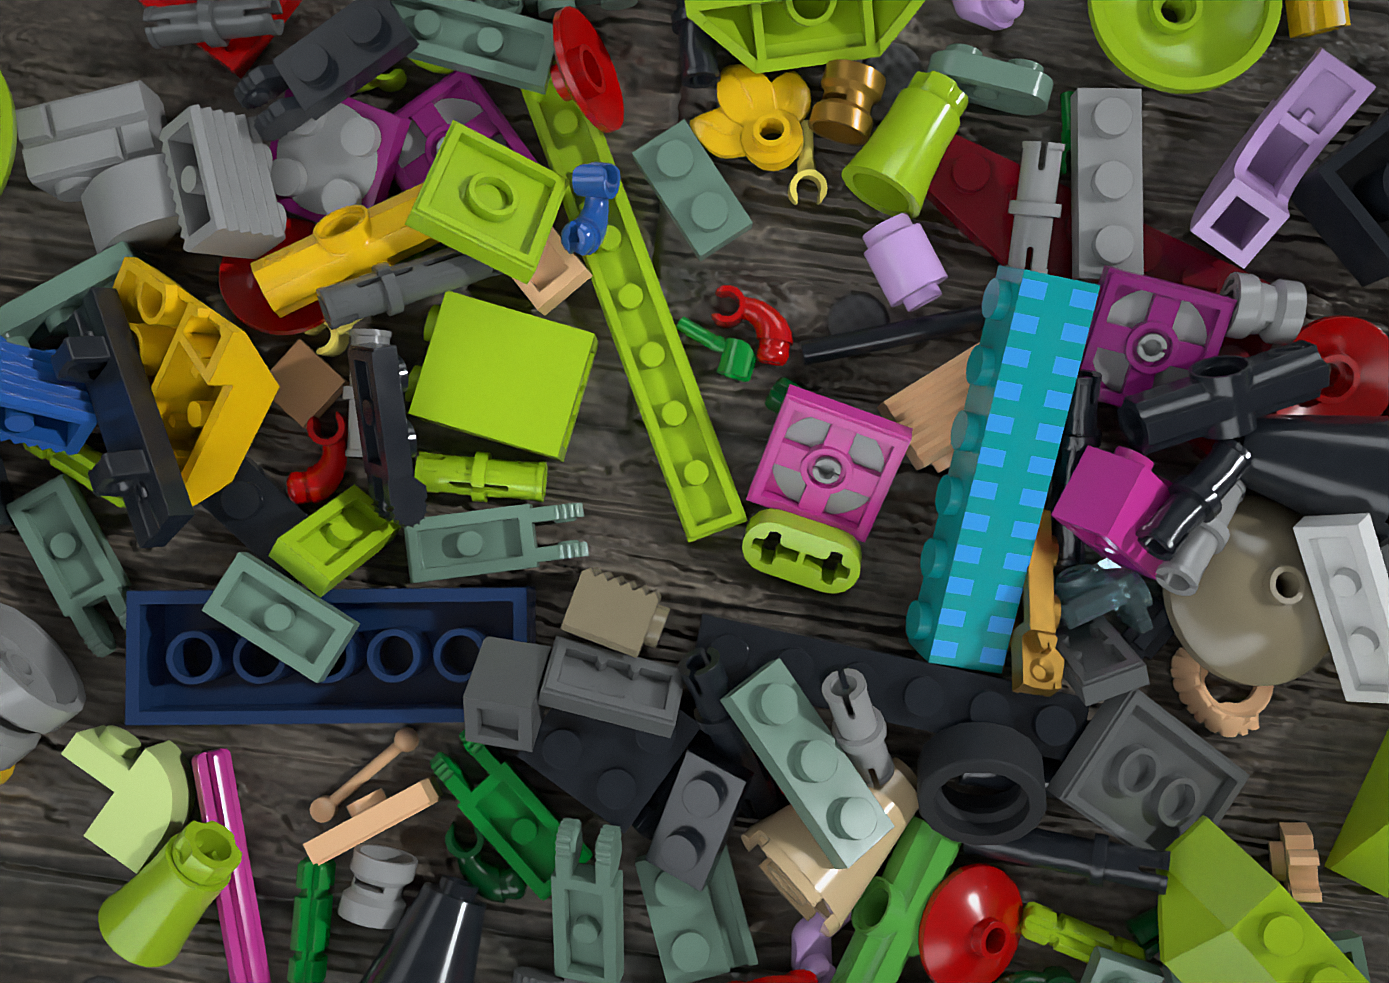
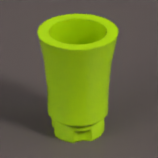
(907, 146)
(165, 900)

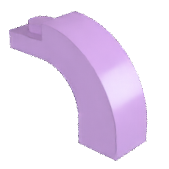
(1256, 181)

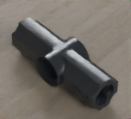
(1223, 397)

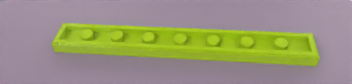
(643, 331)

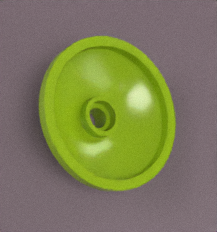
(1197, 53)

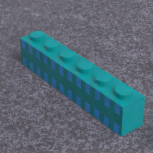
(1000, 467)

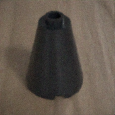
(1322, 464)
(434, 938)

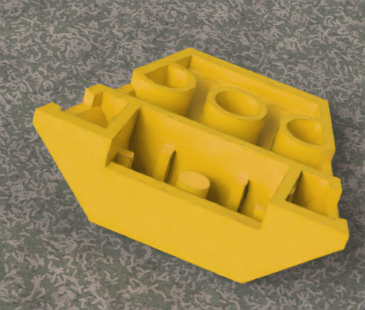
(201, 374)

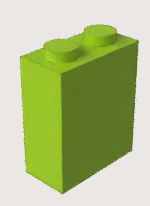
(502, 375)

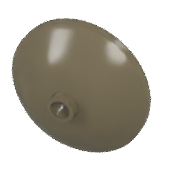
(1238, 618)

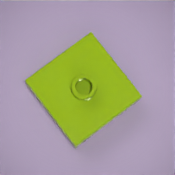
(488, 202)

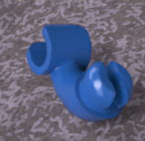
(597, 184)

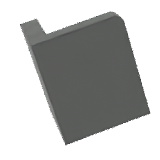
(505, 694)

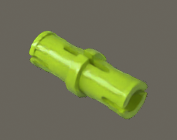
(482, 476)

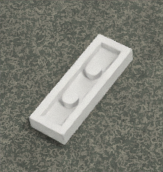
(1351, 599)

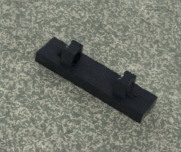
(139, 453)

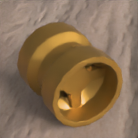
(847, 102)

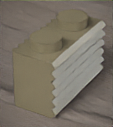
(615, 612)

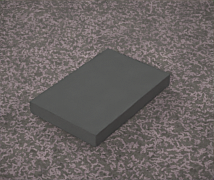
(1145, 774)

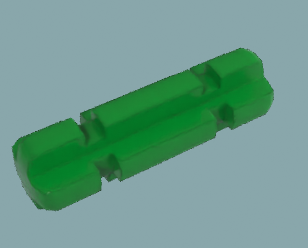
(311, 922)

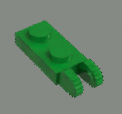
(507, 813)

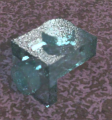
(1099, 588)

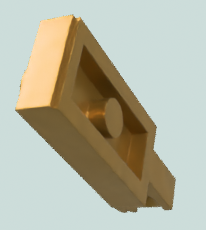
(1035, 661)

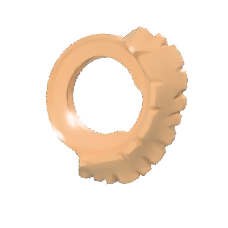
(1222, 717)

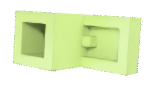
(150, 794)

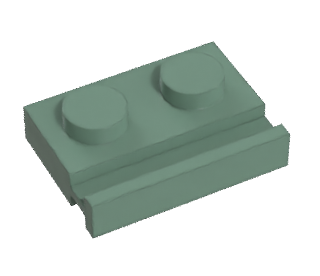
(694, 929)

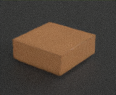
(306, 383)

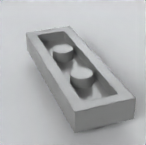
(1106, 181)

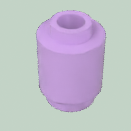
(904, 262)

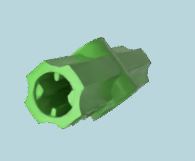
(893, 906)

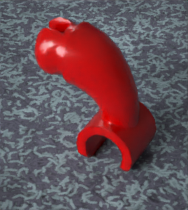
(770, 326)
(325, 475)

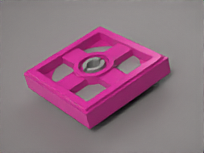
(829, 462)

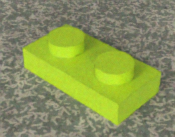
(333, 541)

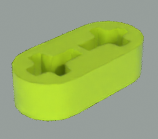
(802, 551)

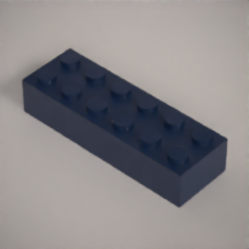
(399, 666)

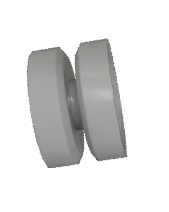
(36, 686)

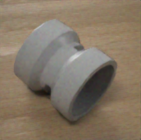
(1264, 309)
(377, 886)

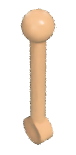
(326, 806)

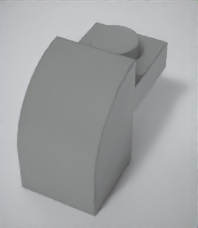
(132, 205)

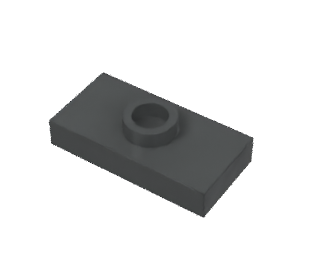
(1099, 661)
(612, 687)

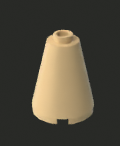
(803, 870)

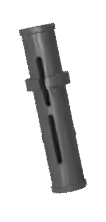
(398, 285)

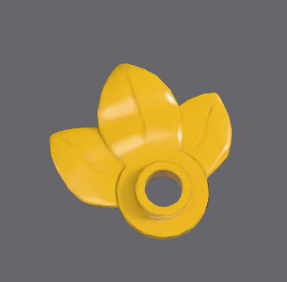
(751, 110)

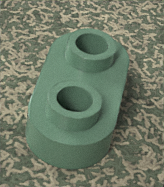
(1006, 86)

